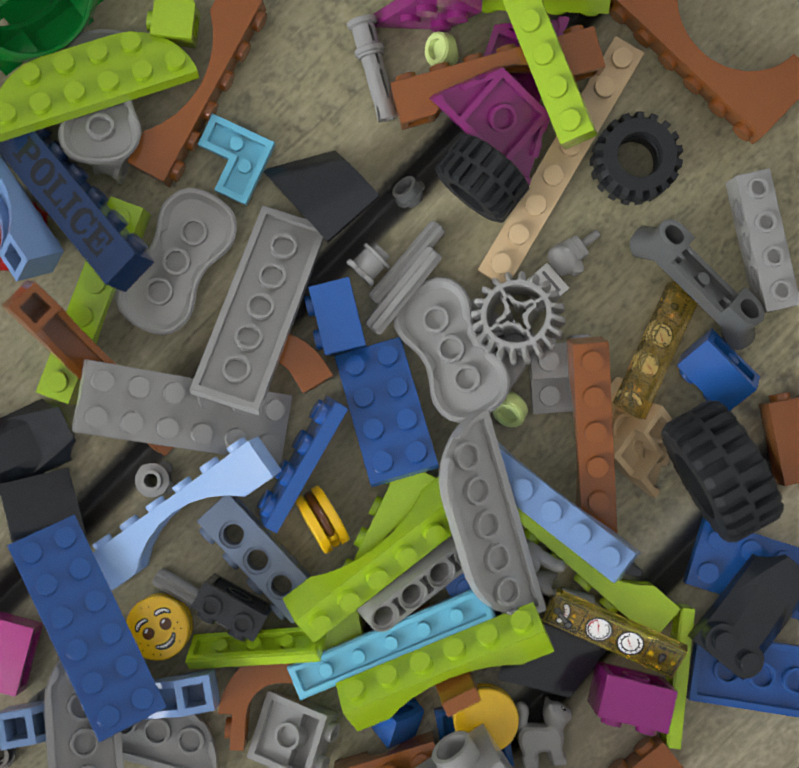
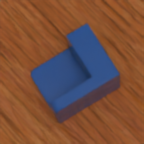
(401, 725)

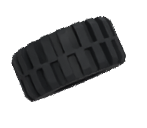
(722, 470)

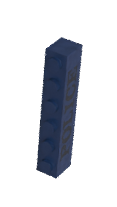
(78, 208)

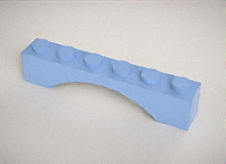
(236, 475)

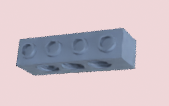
(256, 536)

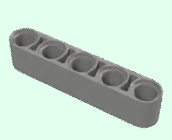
(413, 587)

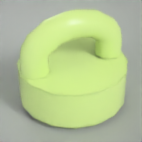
(441, 48)
(511, 411)

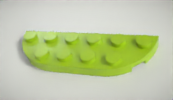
(90, 80)

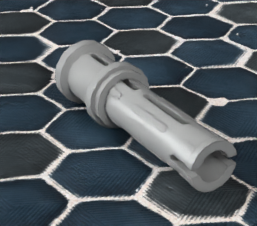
(370, 52)

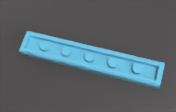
(380, 647)

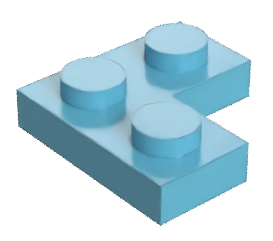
(245, 153)

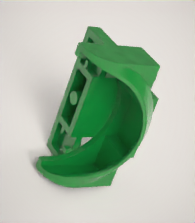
(40, 28)

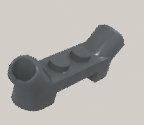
(670, 249)

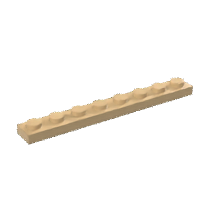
(558, 166)

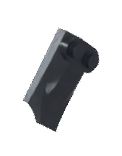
(34, 441)
(750, 613)

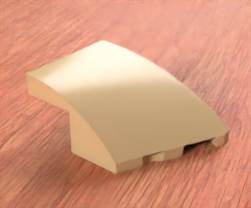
(639, 444)

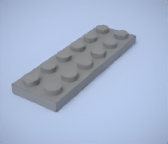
(258, 311)
(162, 411)

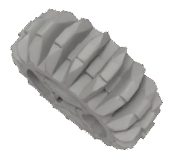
(529, 310)

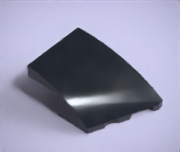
(324, 191)
(39, 502)
(559, 671)

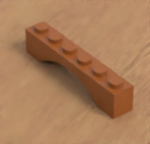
(413, 91)
(166, 146)
(57, 332)
(593, 425)

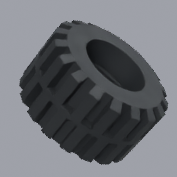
(650, 135)
(482, 178)

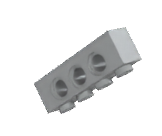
(762, 240)

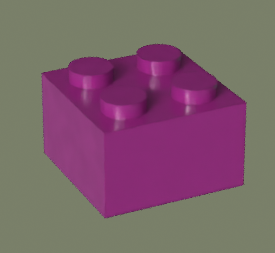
(632, 698)

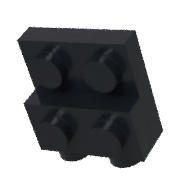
(232, 607)

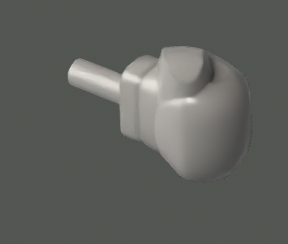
(568, 255)

